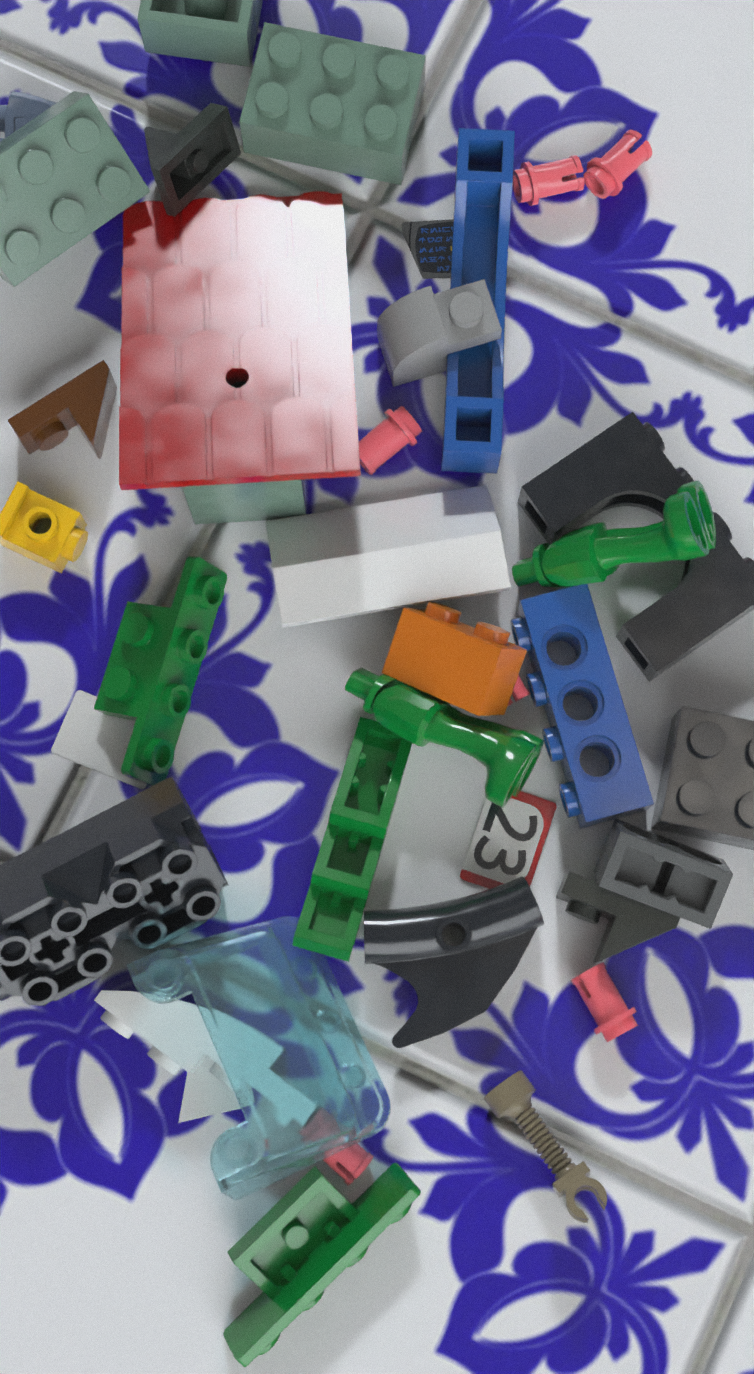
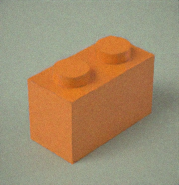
(455, 660)

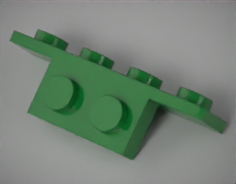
(158, 666)
(305, 1247)

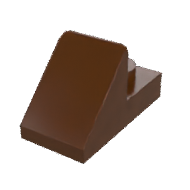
(80, 403)

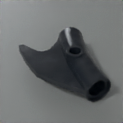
(460, 979)

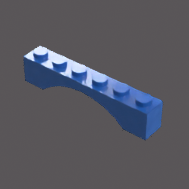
(479, 252)

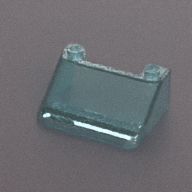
(283, 1047)

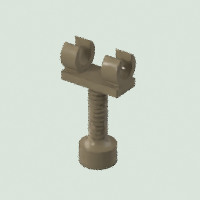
(514, 1100)

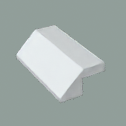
(387, 556)

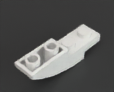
(172, 1028)

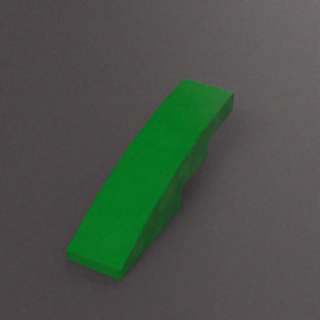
(352, 841)

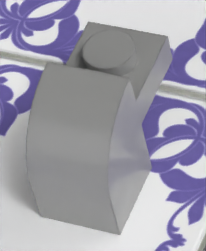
(428, 326)

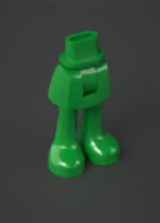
(596, 552)
(424, 719)

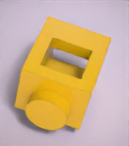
(53, 548)

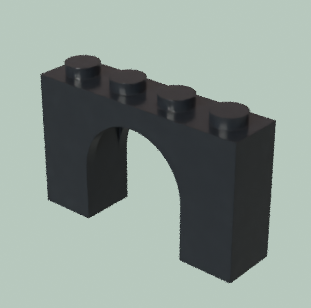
(630, 469)

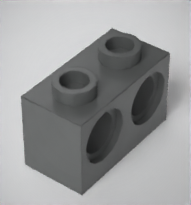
(663, 873)

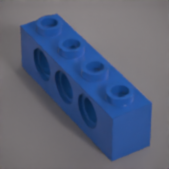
(572, 618)

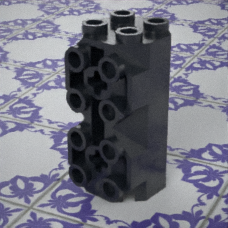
(113, 878)

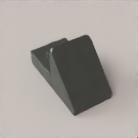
(192, 158)
(628, 922)

